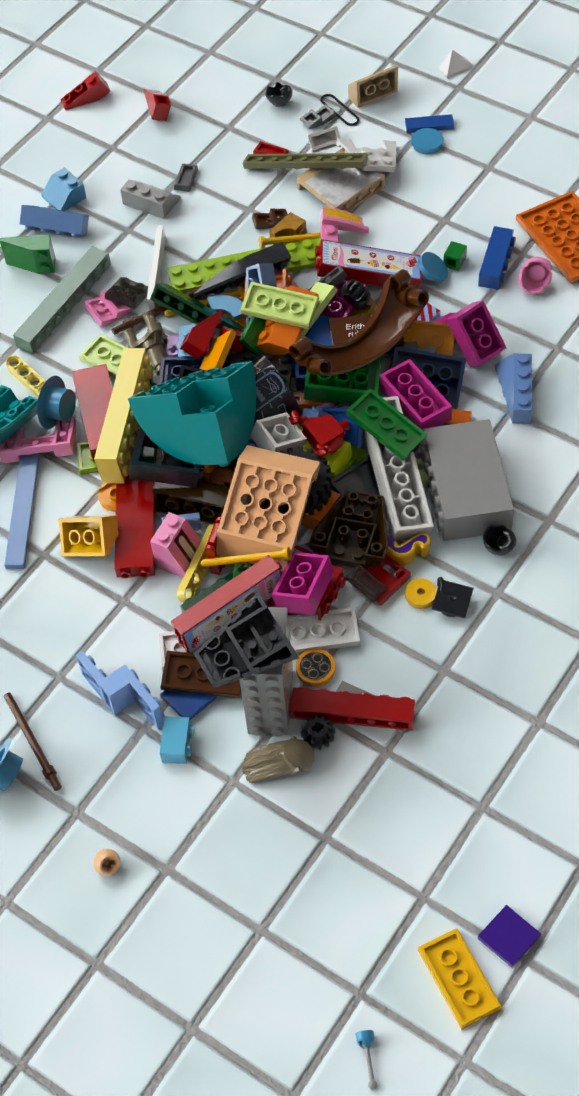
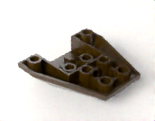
(353, 531)

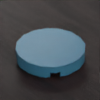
(427, 140)
(433, 267)

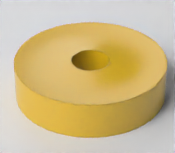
(417, 586)

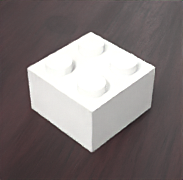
(277, 434)

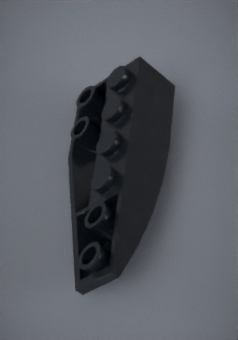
(236, 272)

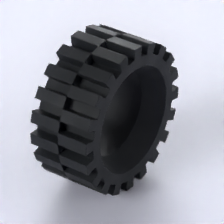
(320, 489)

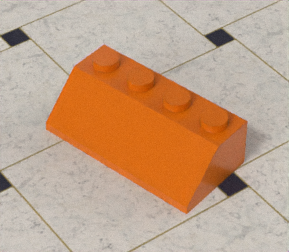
(278, 337)

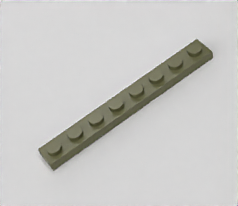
(309, 160)

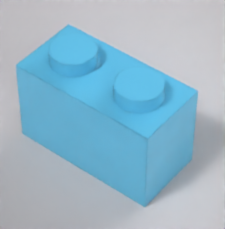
(175, 740)

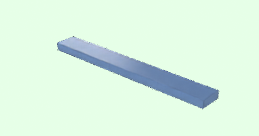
(22, 512)

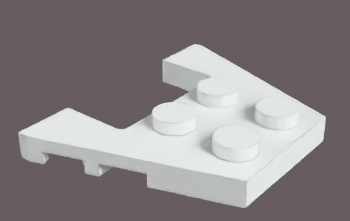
(379, 159)

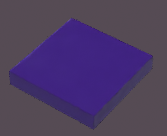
(509, 936)

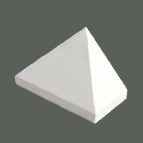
(454, 64)
(323, 138)

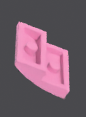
(104, 310)

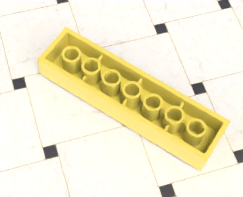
(120, 424)

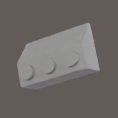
(148, 198)

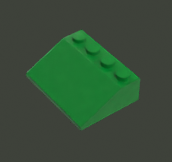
(344, 386)

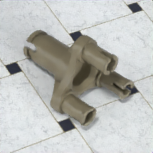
(153, 341)

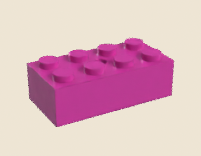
(417, 395)

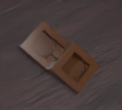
(268, 220)

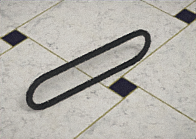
(351, 124)

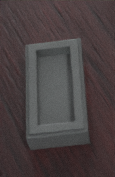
(186, 177)

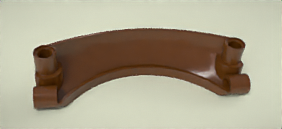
(392, 318)

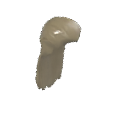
(278, 759)

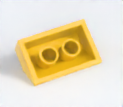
(88, 535)

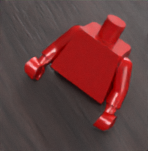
(322, 432)

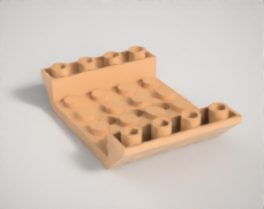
(265, 477)

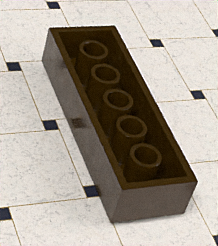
(205, 499)

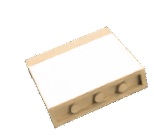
(341, 187)

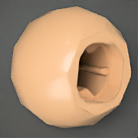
(106, 862)

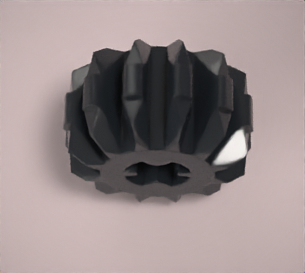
(355, 294)
(315, 725)

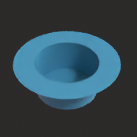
(55, 402)
(9, 765)

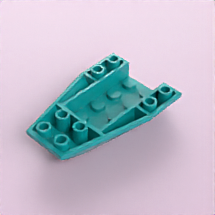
(14, 412)

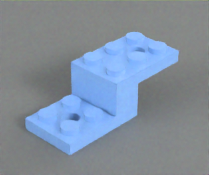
(121, 689)

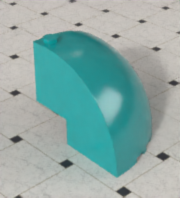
(200, 415)

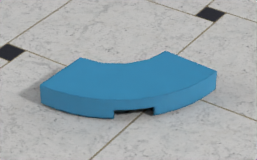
(228, 304)

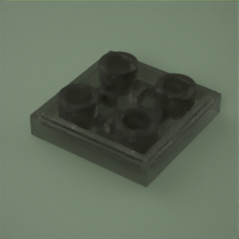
(127, 292)

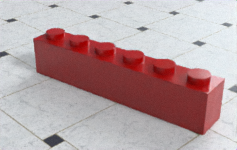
(353, 708)

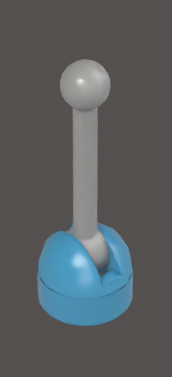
(365, 1040)

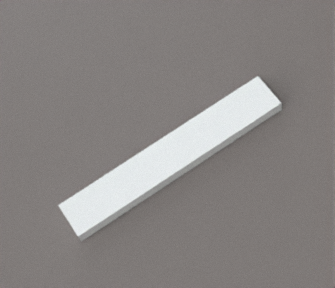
(157, 261)

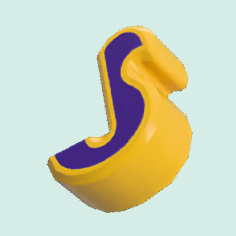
(407, 551)

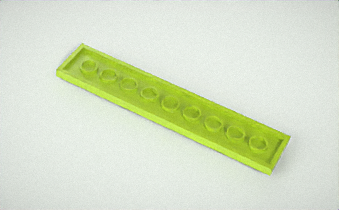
(195, 274)

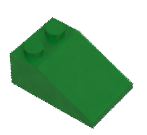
(29, 253)

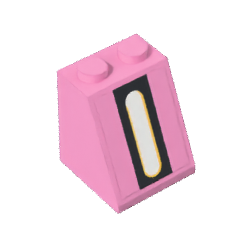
(174, 545)

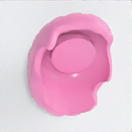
(535, 275)

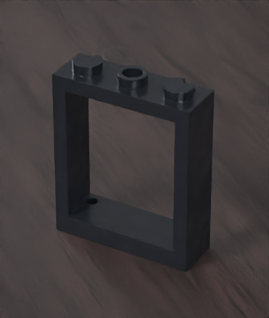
(160, 472)

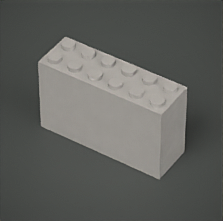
(466, 479)
(269, 692)

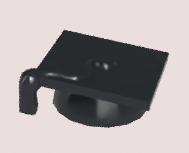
(452, 598)

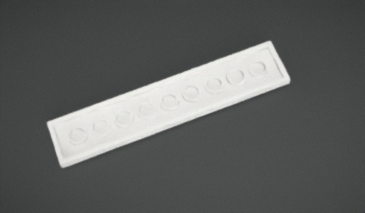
(306, 633)

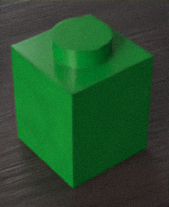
(455, 255)

